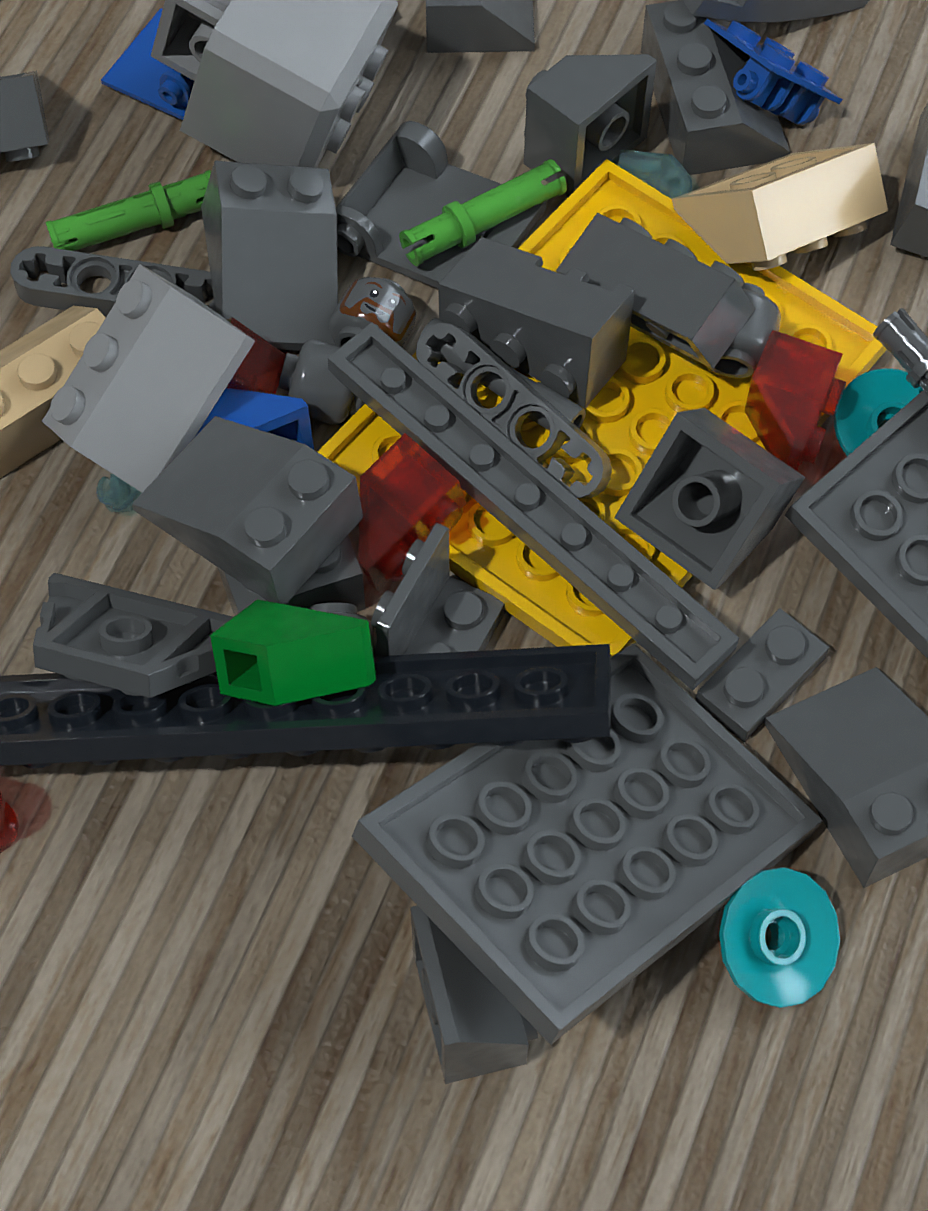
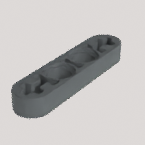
(76, 267)
(515, 407)

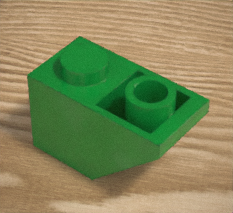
(291, 654)

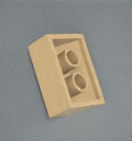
(787, 205)
(32, 375)

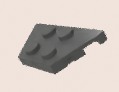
(123, 637)

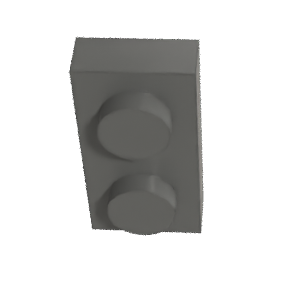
(761, 674)

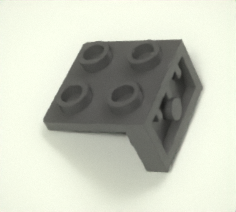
(433, 609)

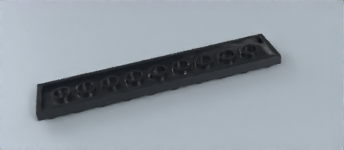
(412, 702)

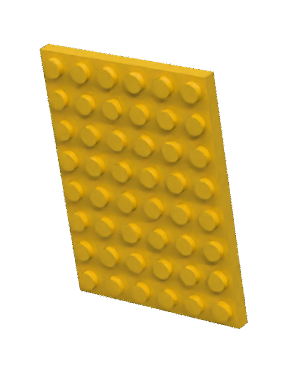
(622, 418)

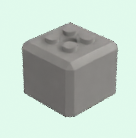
(286, 77)

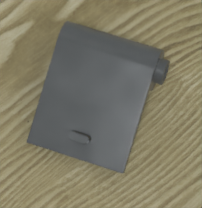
(405, 188)

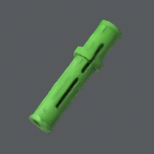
(130, 214)
(464, 221)

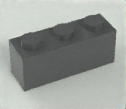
(675, 296)

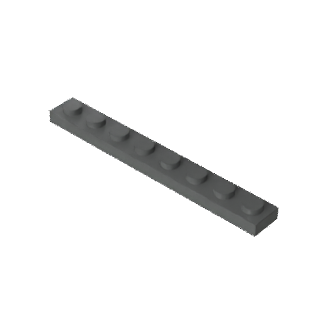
(535, 507)

